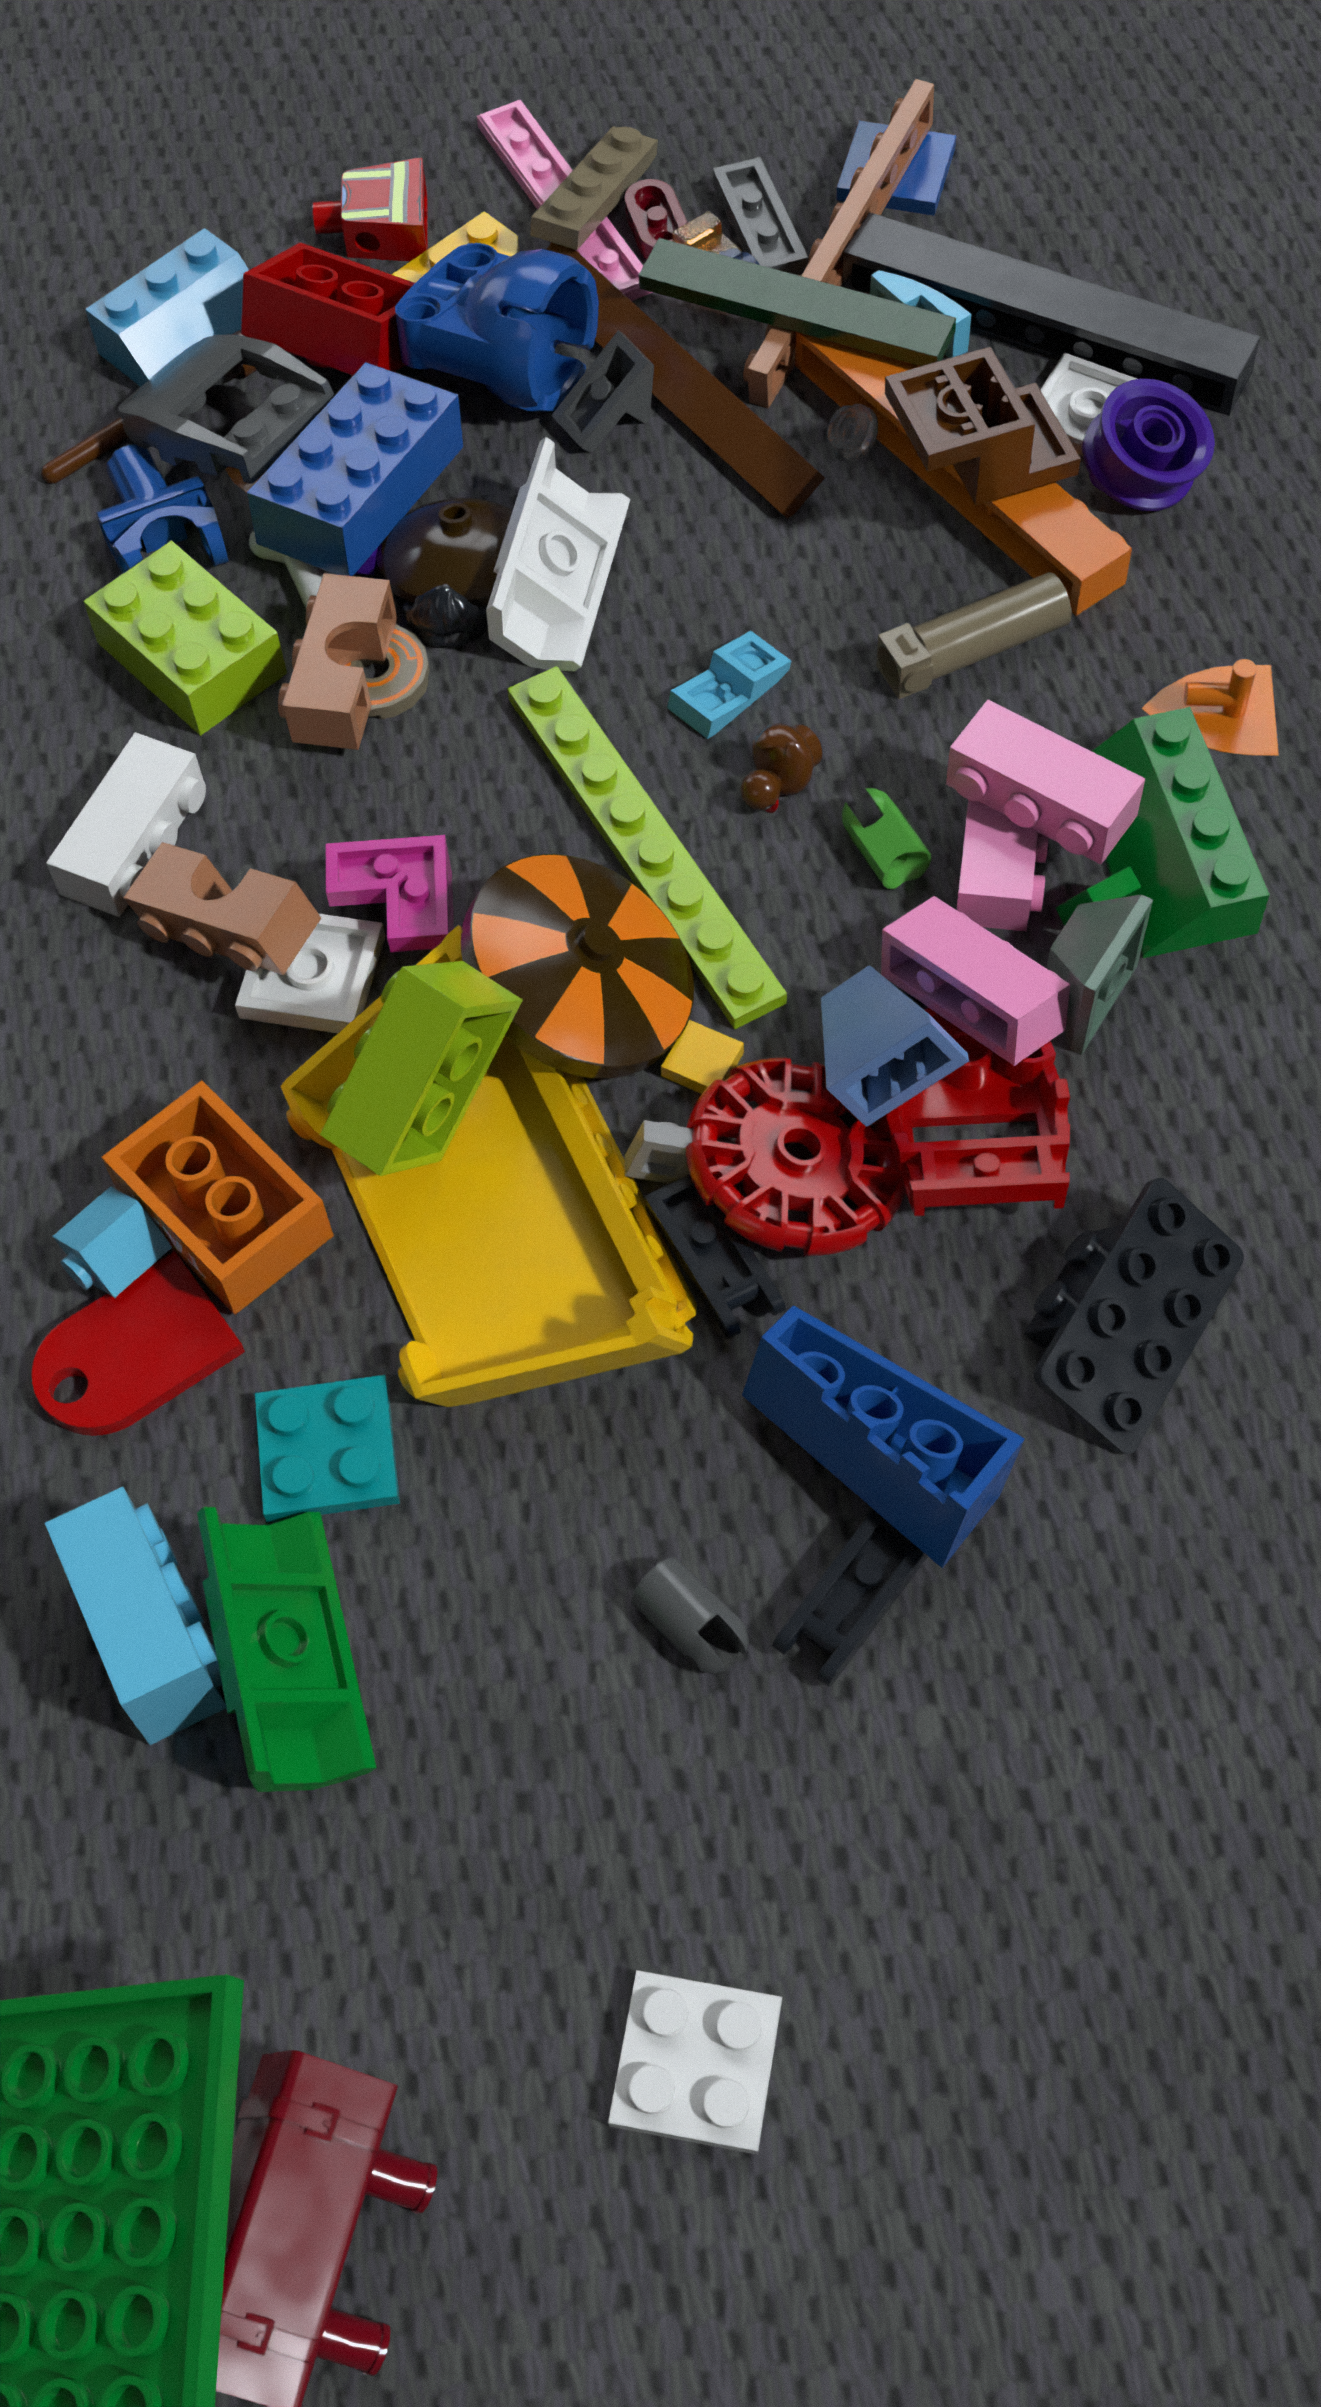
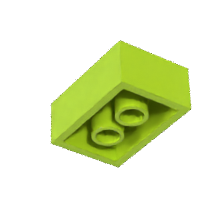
(186, 637)
(419, 1066)

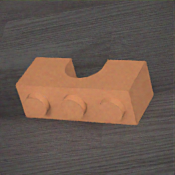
(344, 623)
(190, 902)

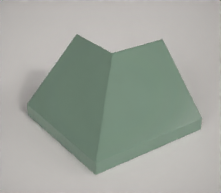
(1097, 958)

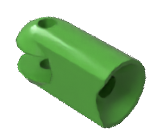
(889, 844)

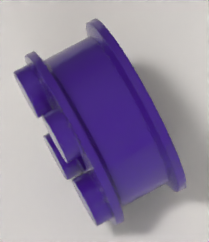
(1148, 445)

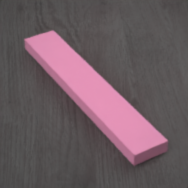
(539, 172)

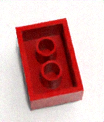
(324, 309)

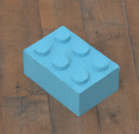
(139, 1613)

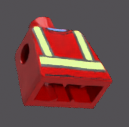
(379, 211)

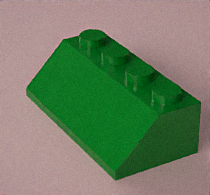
(1184, 839)

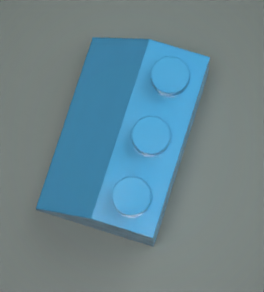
(170, 306)

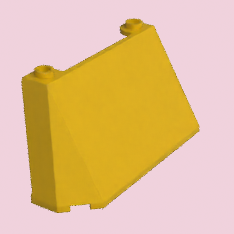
(521, 1245)

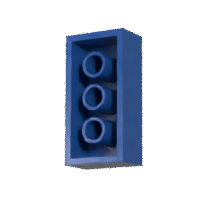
(356, 470)

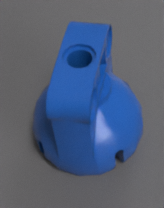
(501, 322)

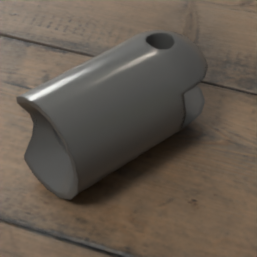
(683, 1608)

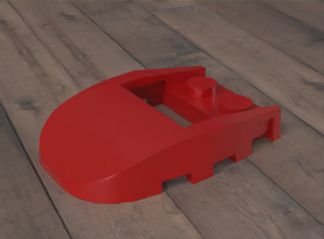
(990, 1168)

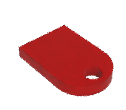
(133, 1350)

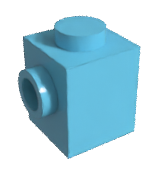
(110, 1243)

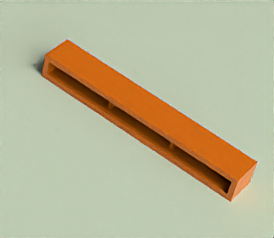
(1035, 527)

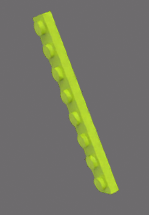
(647, 847)

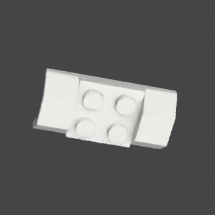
(553, 566)

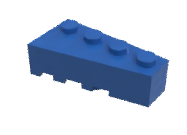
(882, 1431)

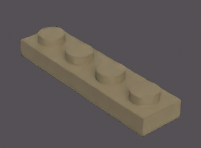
(594, 187)

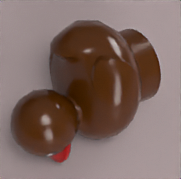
(783, 765)

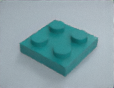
(326, 1448)

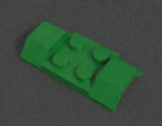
(284, 1652)

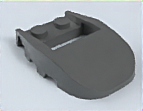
(155, 409)

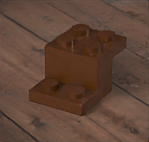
(977, 421)

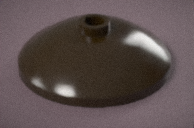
(445, 544)

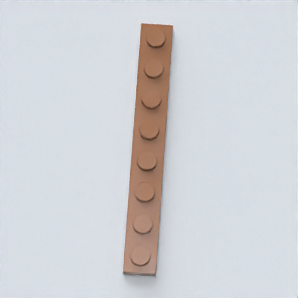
(869, 192)

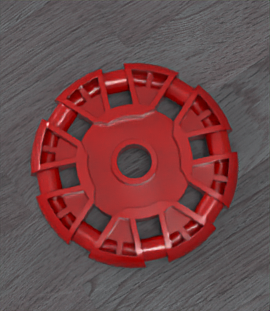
(779, 1180)

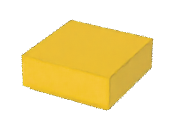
(701, 1057)

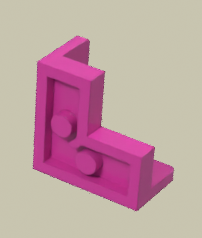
(406, 874)

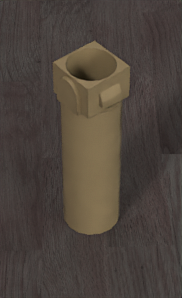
(921, 653)

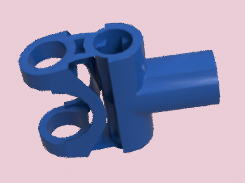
(154, 510)

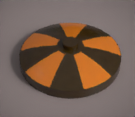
(588, 958)

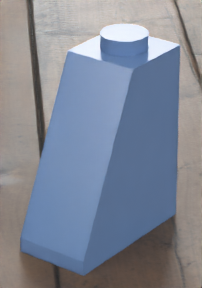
(881, 1046)

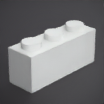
(126, 822)

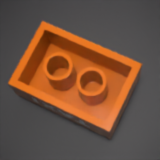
(220, 1196)

